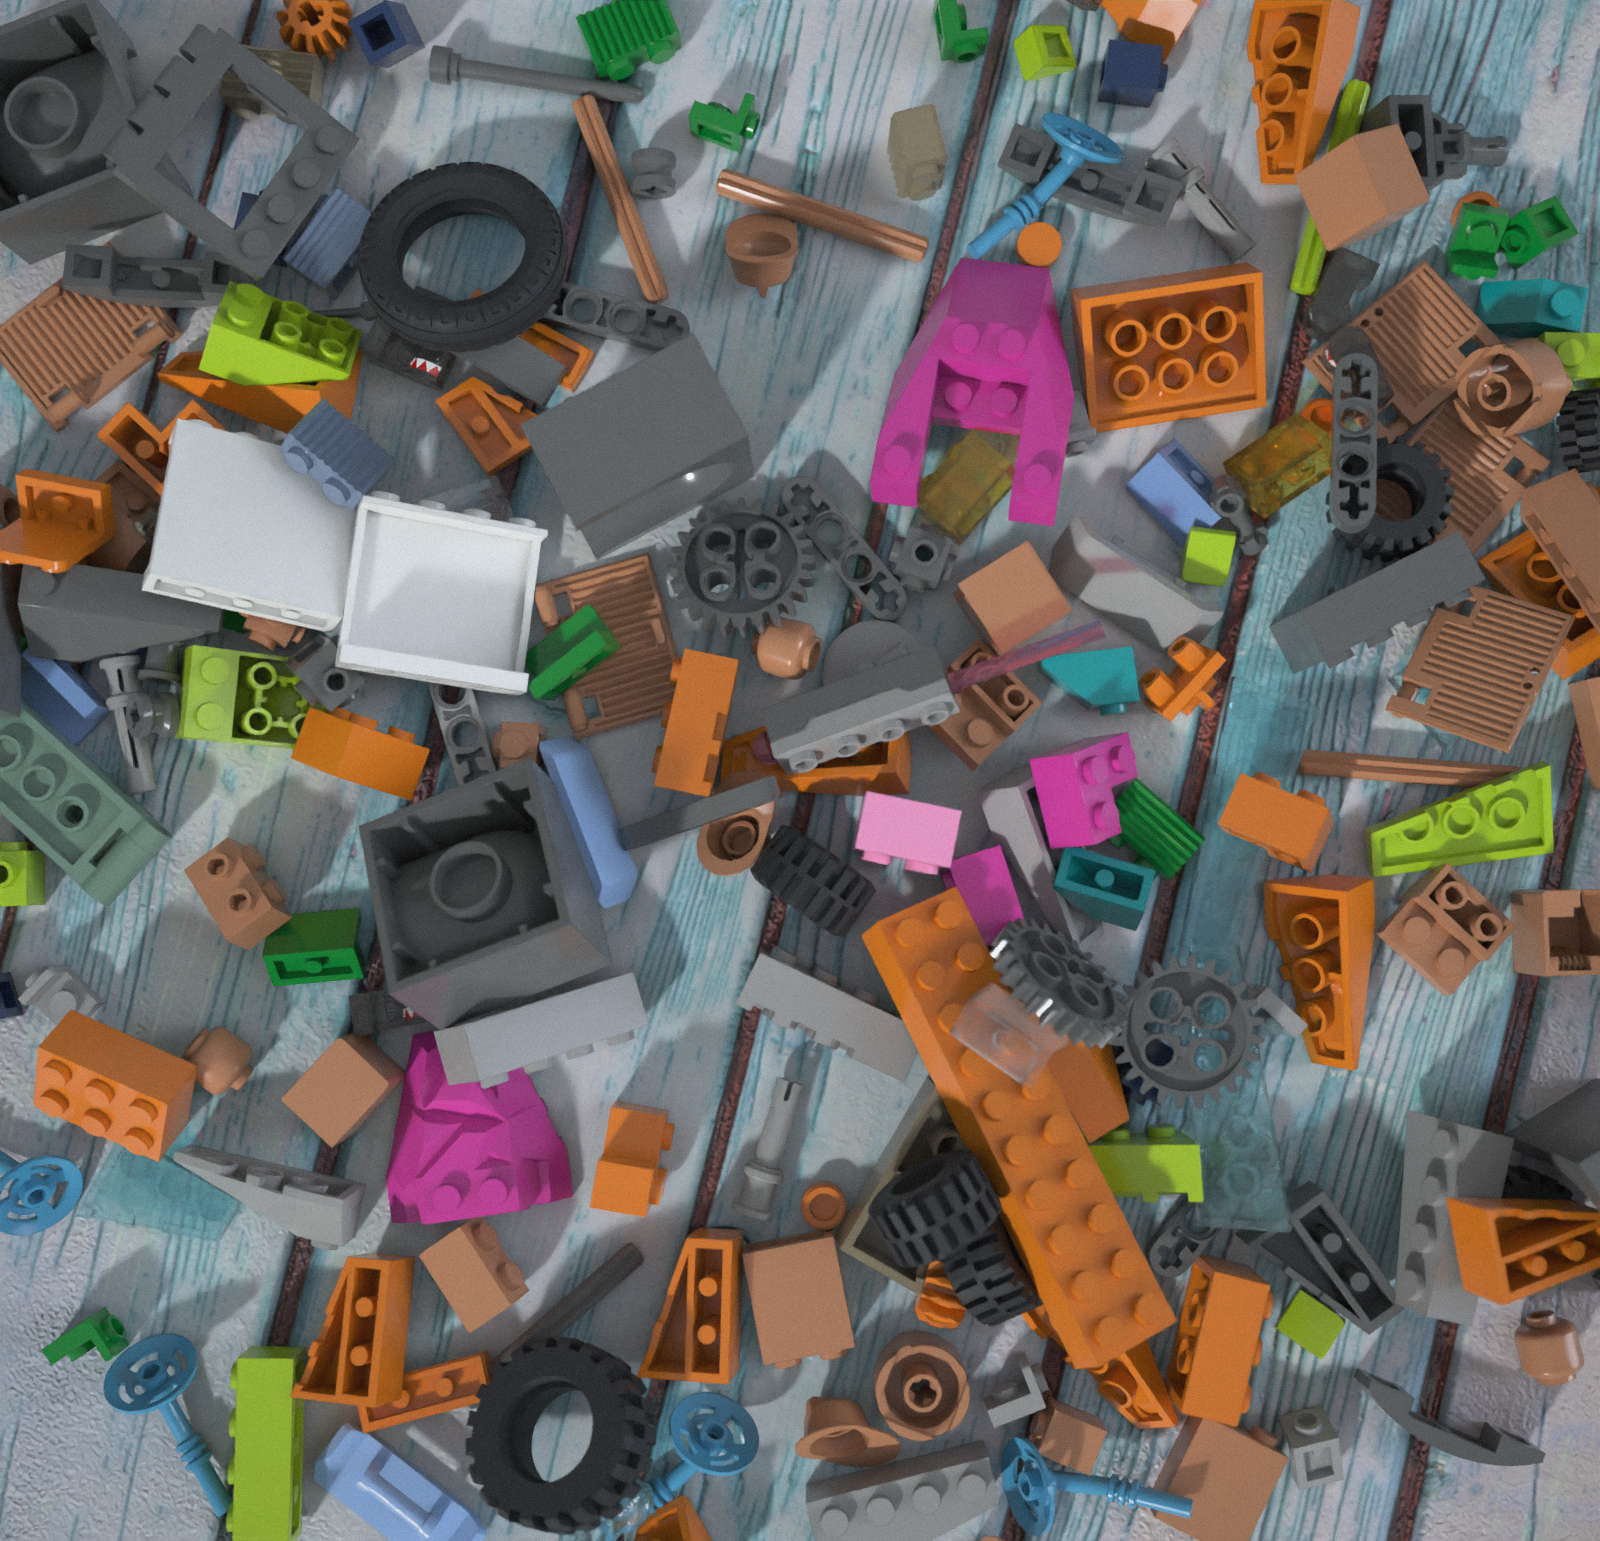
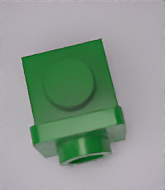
(953, 38)
(719, 126)
(1536, 232)
(1476, 240)
(99, 1331)

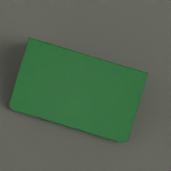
(569, 653)
(315, 948)

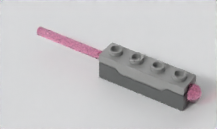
(887, 702)

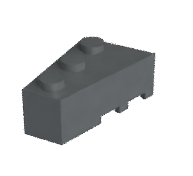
(1328, 1260)

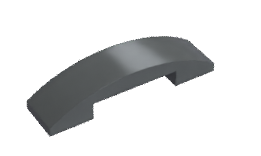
(1095, 186)
(149, 281)
(516, 364)
(1492, 1447)

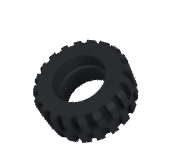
(507, 1422)

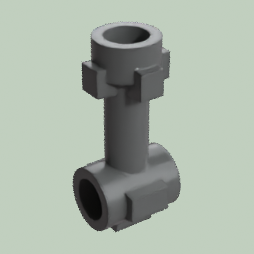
(1227, 500)

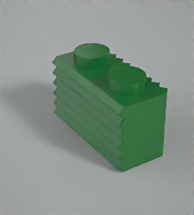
(628, 35)
(1153, 830)

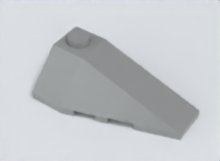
(1019, 828)
(294, 1198)

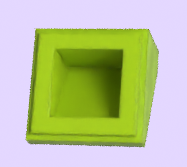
(1044, 51)
(1207, 556)
(1310, 1323)

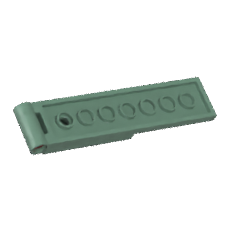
(43, 787)

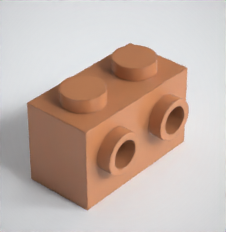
(239, 892)
(474, 1273)

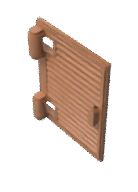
(1416, 345)
(78, 346)
(1476, 464)
(1482, 667)
(634, 679)

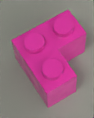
(1077, 790)

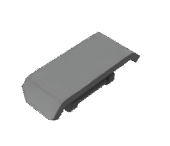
(1129, 587)

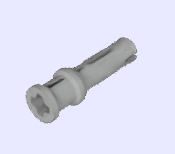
(1197, 196)
(139, 778)
(764, 1171)

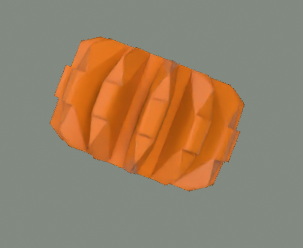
(322, 38)
(937, 1300)

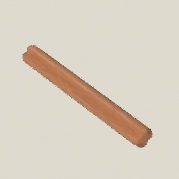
(620, 199)
(822, 215)
(1400, 769)

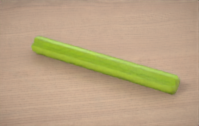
(1345, 126)

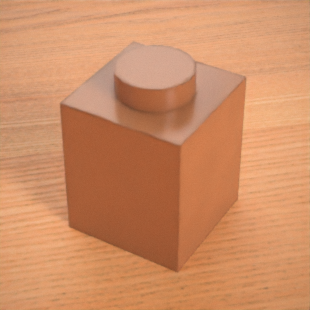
(1068, 1435)

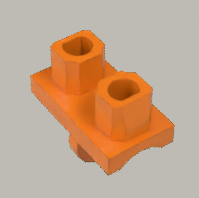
(1186, 684)

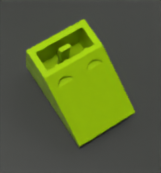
(276, 341)
(239, 698)

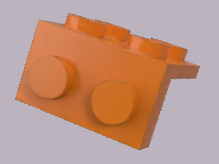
(58, 522)

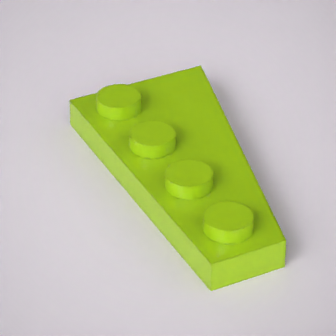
(1478, 825)

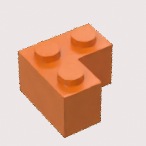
(144, 443)
(355, 751)
(1282, 823)
(629, 1169)

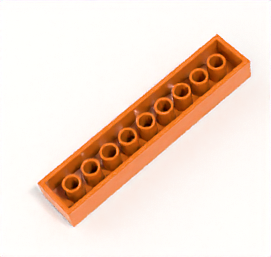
(1023, 1139)

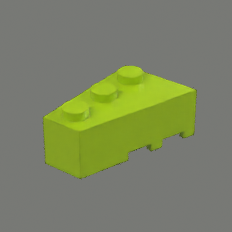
(1149, 1163)

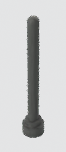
(449, 66)

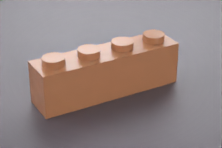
(1566, 525)

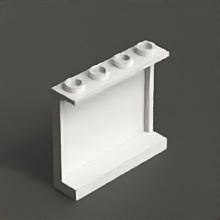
(248, 531)
(439, 595)

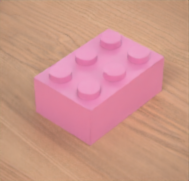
(906, 831)

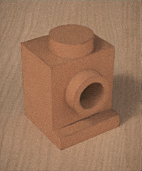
(518, 742)

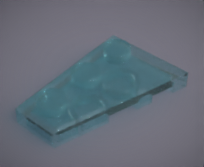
(157, 1196)

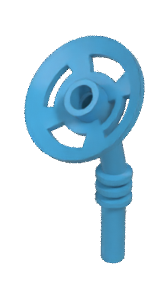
(1077, 147)
(36, 1191)
(158, 1387)
(706, 1442)
(1041, 1483)

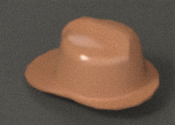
(762, 250)
(738, 840)
(842, 1435)

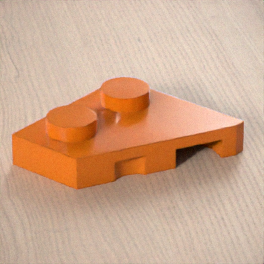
(486, 423)

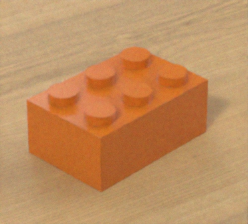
(114, 1085)
(1217, 1339)

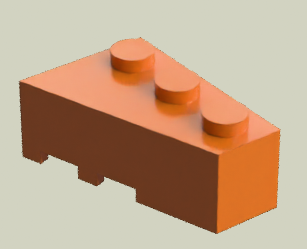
(695, 722)
(1522, 1244)
(702, 1312)
(364, 1334)

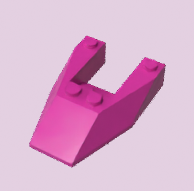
(983, 363)

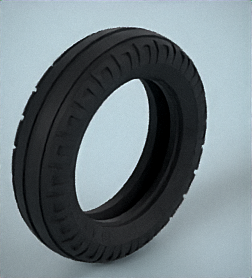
(448, 193)

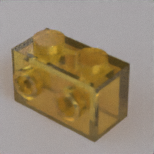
(1282, 464)
(965, 487)

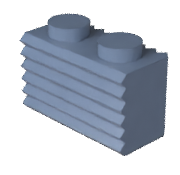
(329, 244)
(336, 455)

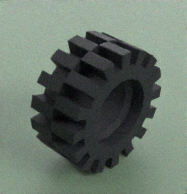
(1580, 430)

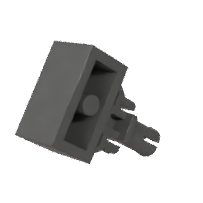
(1432, 141)

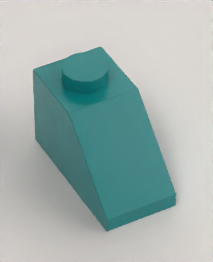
(1531, 307)
(1096, 678)
(1104, 886)

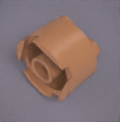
(1510, 387)
(932, 1409)

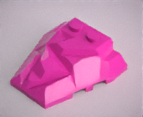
(470, 1147)

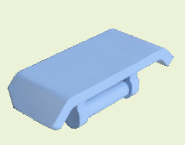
(591, 819)
(392, 1490)

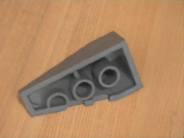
(104, 613)

